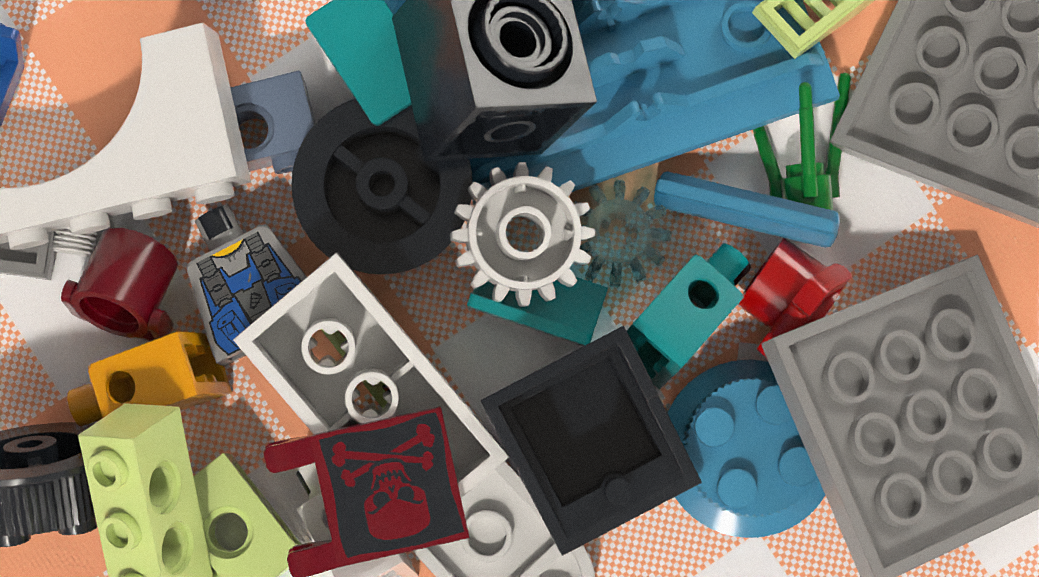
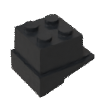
(591, 440)

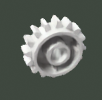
(552, 215)

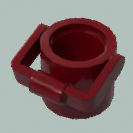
(124, 286)

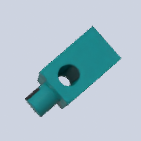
(673, 326)

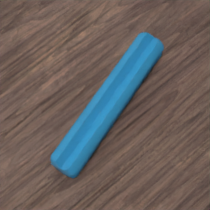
(747, 209)

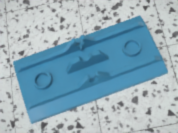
(692, 70)

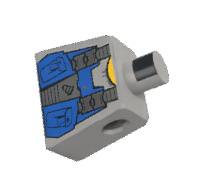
(237, 278)

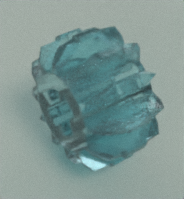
(634, 221)

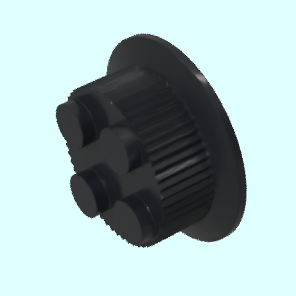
(374, 194)
(43, 483)

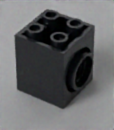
(492, 75)

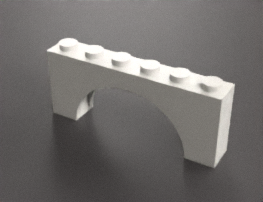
(170, 148)

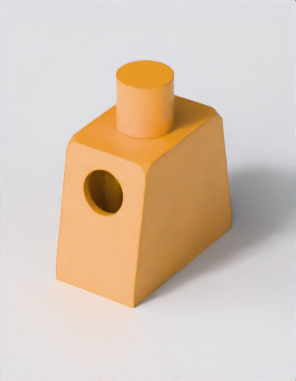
(161, 372)

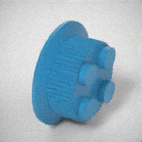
(744, 452)

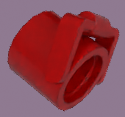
(792, 290)

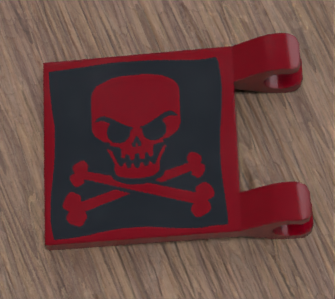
(382, 486)

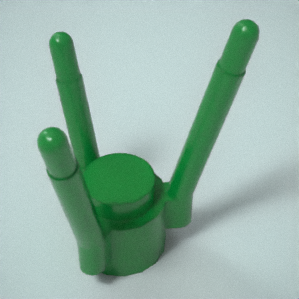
(807, 180)

